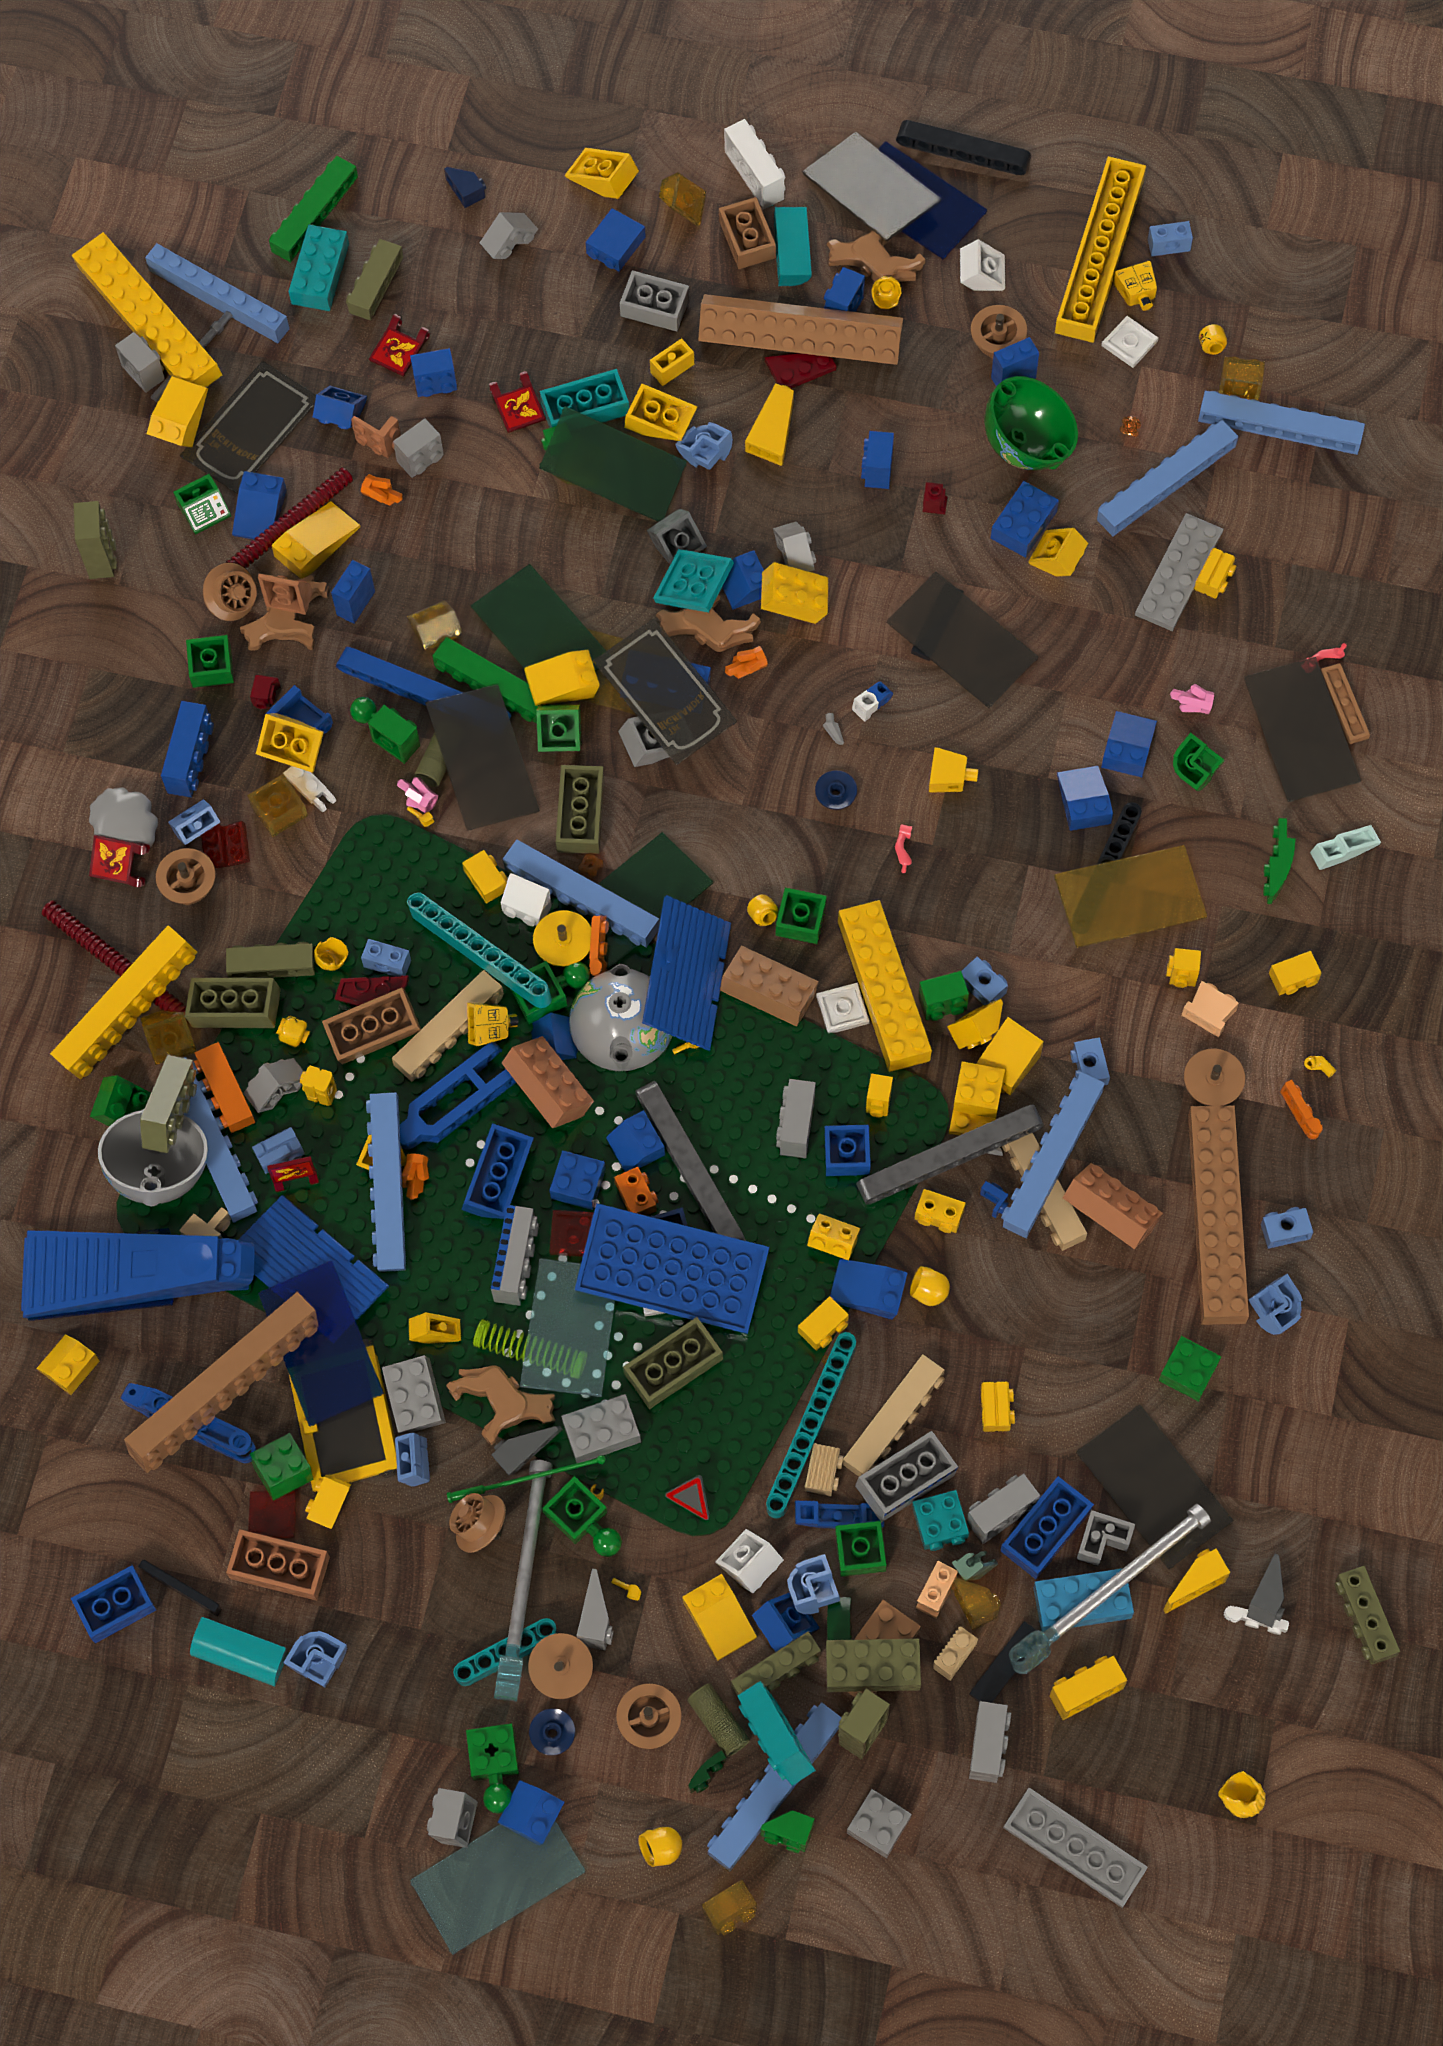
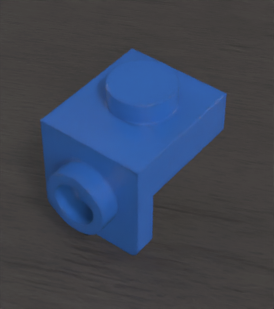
(995, 1194)

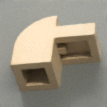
(197, 1227)

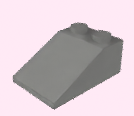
(640, 743)
(594, 1624)

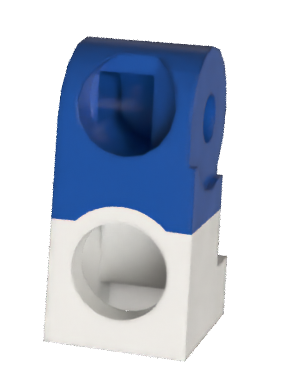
(871, 700)

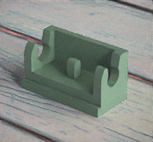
(972, 1567)

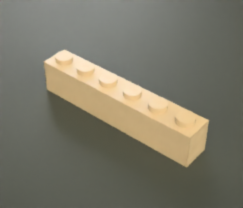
(445, 1027)
(1056, 1212)
(894, 1416)

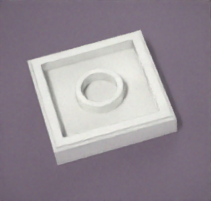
(1130, 341)
(842, 1008)

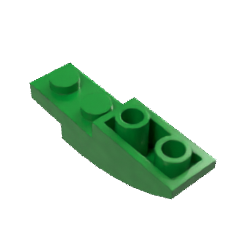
(1280, 862)

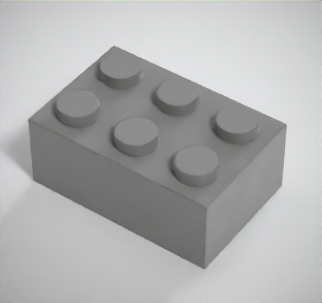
(654, 301)
(796, 1118)
(413, 1395)
(601, 1429)
(1002, 1508)
(989, 1742)

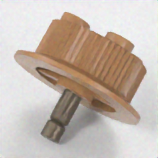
(997, 328)
(185, 876)
(648, 1716)

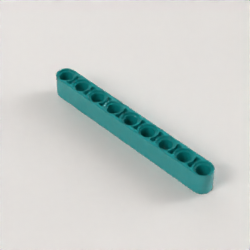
(479, 950)
(811, 1435)

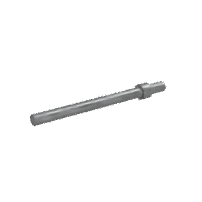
(215, 329)

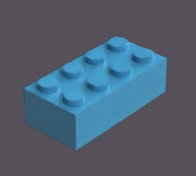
(1061, 1595)

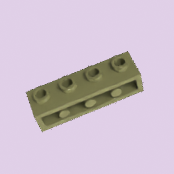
(374, 279)
(270, 961)
(1367, 1615)
(780, 1665)

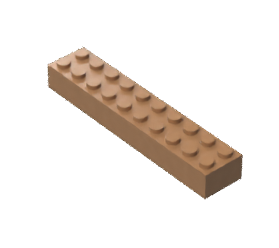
(800, 329)
(1218, 1215)
(222, 1383)

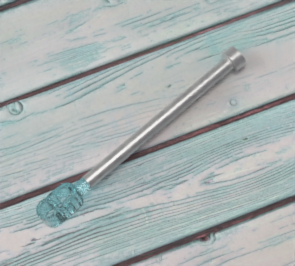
(1039, 1642)
(511, 1665)

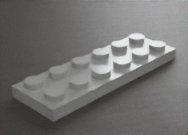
(1178, 572)
(1075, 1847)

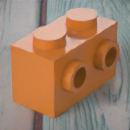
(635, 1192)

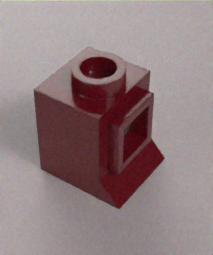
(934, 498)
(264, 691)

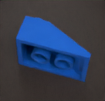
(258, 504)
(1128, 744)
(1085, 798)
(868, 1287)

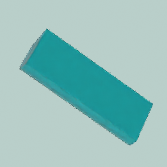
(792, 245)
(238, 1651)

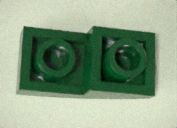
(839, 1620)
(701, 1778)

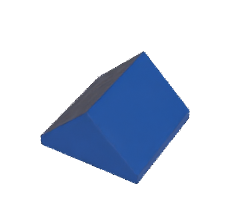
(557, 1033)

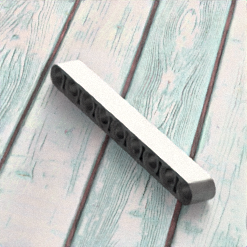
(950, 1154)
(687, 1161)

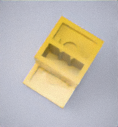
(976, 1097)

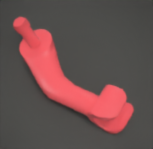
(1336, 653)
(904, 858)

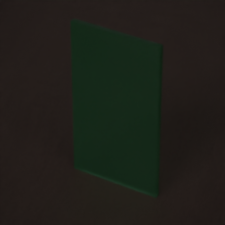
(612, 464)
(534, 620)
(645, 881)

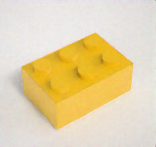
(794, 593)
(1087, 1687)

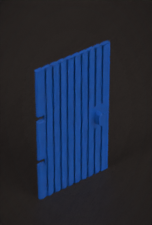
(686, 973)
(289, 1246)

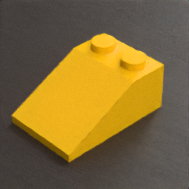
(603, 171)
(178, 412)
(659, 414)
(563, 678)
(289, 741)
(1204, 1575)
(719, 1617)

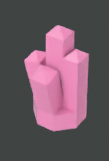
(1194, 700)
(419, 794)

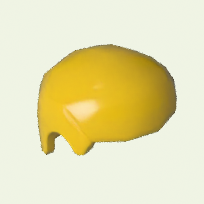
(886, 292)
(330, 954)

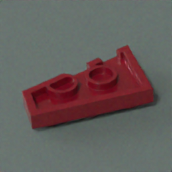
(799, 368)
(362, 990)

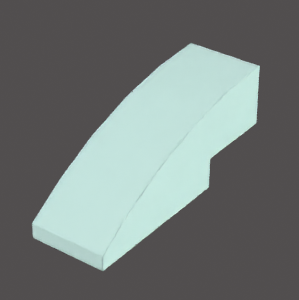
(1344, 847)

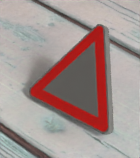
(691, 1496)

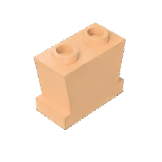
(1210, 1008)
(936, 1589)

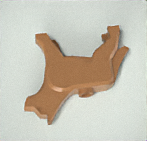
(873, 259)
(283, 624)
(709, 627)
(507, 1402)

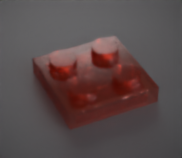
(569, 1232)
(272, 1517)

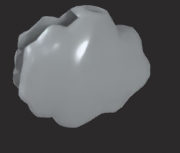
(123, 816)

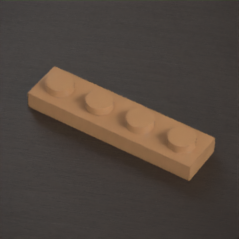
(1345, 704)

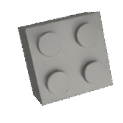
(140, 361)
(418, 448)
(452, 1817)
(879, 1823)

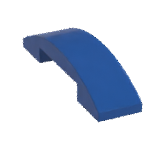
(831, 1515)

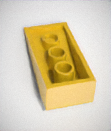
(314, 539)

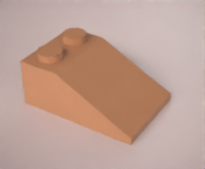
(285, 593)

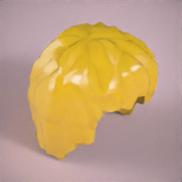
(1243, 1795)

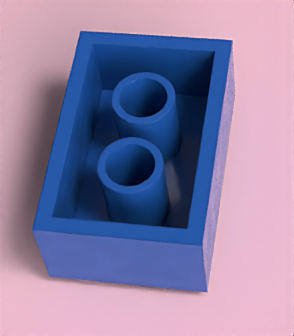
(1024, 519)
(113, 1604)

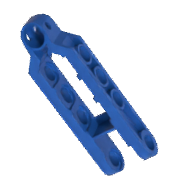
(415, 1130)
(216, 1435)

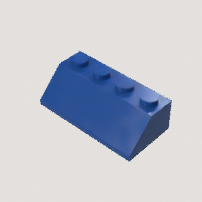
(497, 1172)

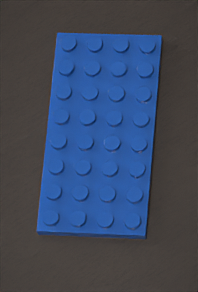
(671, 1268)

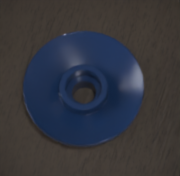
(836, 781)
(552, 1720)

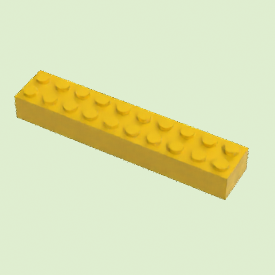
(1100, 249)
(145, 312)

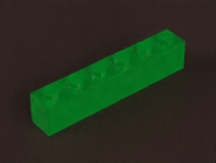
(313, 208)
(481, 673)

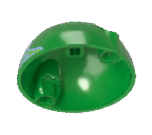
(1030, 424)

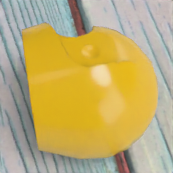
(929, 1286)
(664, 1843)

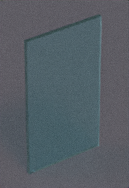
(566, 1333)
(493, 1882)

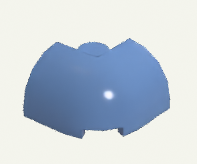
(705, 445)
(1277, 1305)
(812, 1585)
(316, 1656)

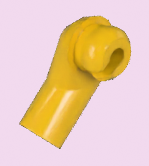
(1319, 1063)

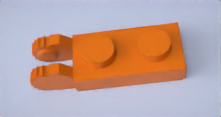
(598, 946)
(1301, 1110)

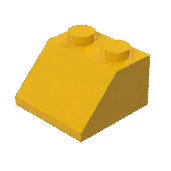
(1059, 551)
(977, 1025)
(68, 1364)

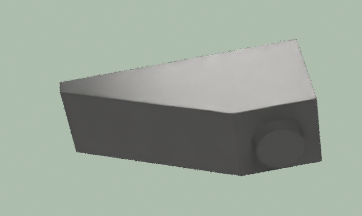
(519, 1450)
(1269, 1597)

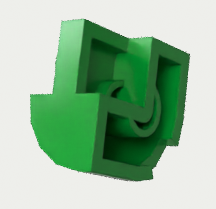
(1196, 762)

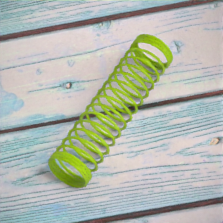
(481, 1333)

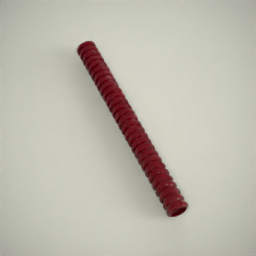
(297, 514)
(101, 950)

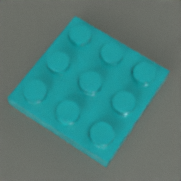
(693, 580)

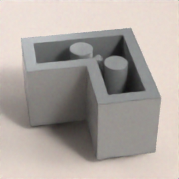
(506, 232)
(794, 545)
(272, 1083)
(1103, 1531)

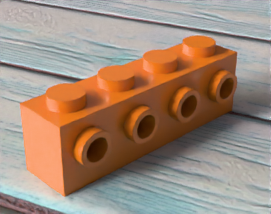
(224, 1087)

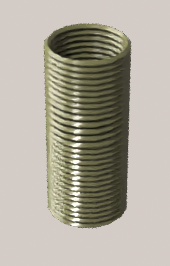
(432, 769)
(714, 1712)

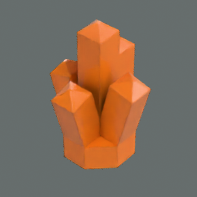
(380, 490)
(747, 662)
(414, 1174)

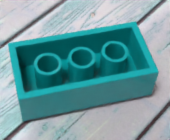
(319, 267)
(595, 396)
(775, 1734)

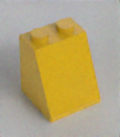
(1014, 1051)

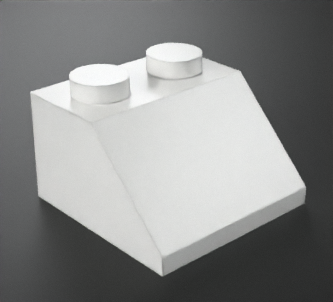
(982, 267)
(525, 900)
(750, 1560)

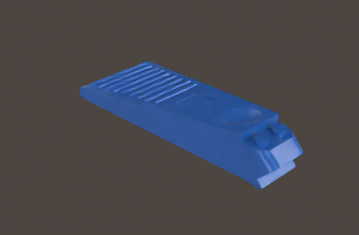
(116, 1269)

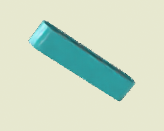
(493, 1653)

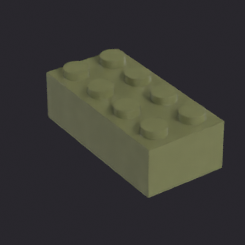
(94, 539)
(580, 809)
(232, 1003)
(168, 1104)
(673, 1363)
(873, 1665)
(863, 1724)

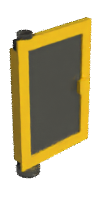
(353, 1442)

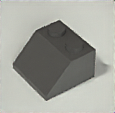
(676, 533)

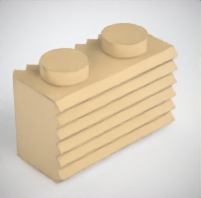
(822, 1470)
(955, 1653)

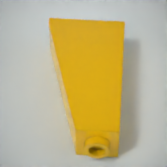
(772, 425)

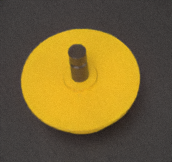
(562, 938)

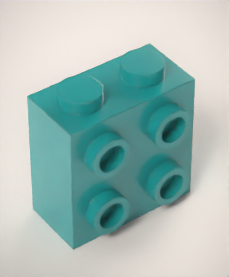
(940, 1520)

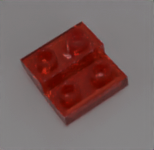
(226, 844)

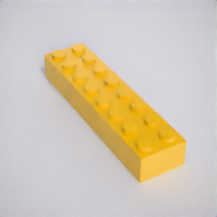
(884, 986)
(124, 1003)

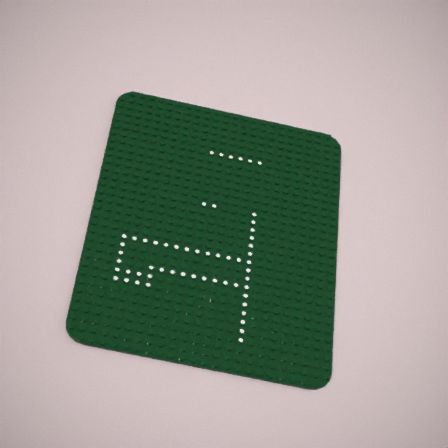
(721, 1096)

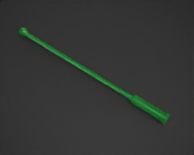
(458, 1495)

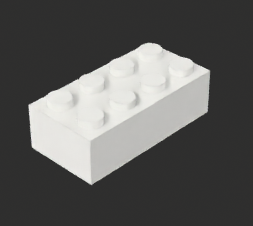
(754, 163)

